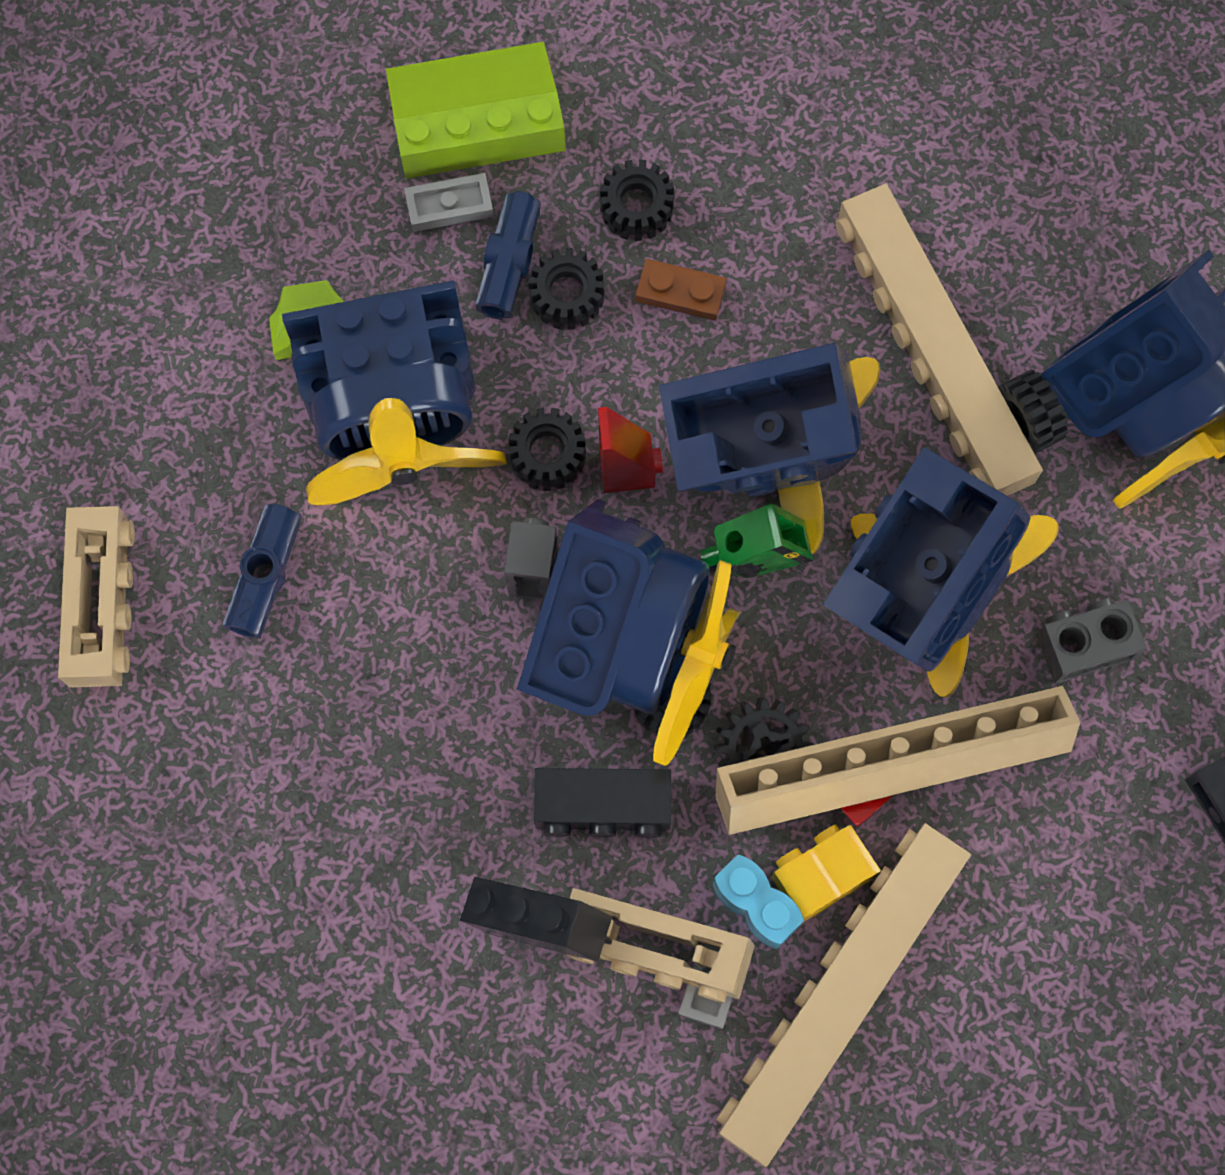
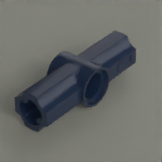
(508, 255)
(253, 595)

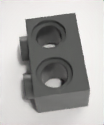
(530, 558)
(1094, 648)

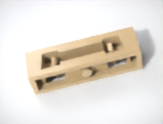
(108, 537)
(727, 966)

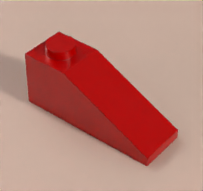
(626, 454)

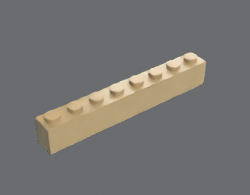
(936, 341)
(895, 759)
(843, 995)

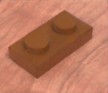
(681, 289)

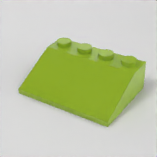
(475, 110)

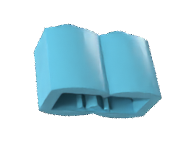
(747, 893)

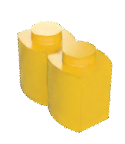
(826, 871)

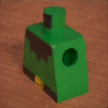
(760, 543)

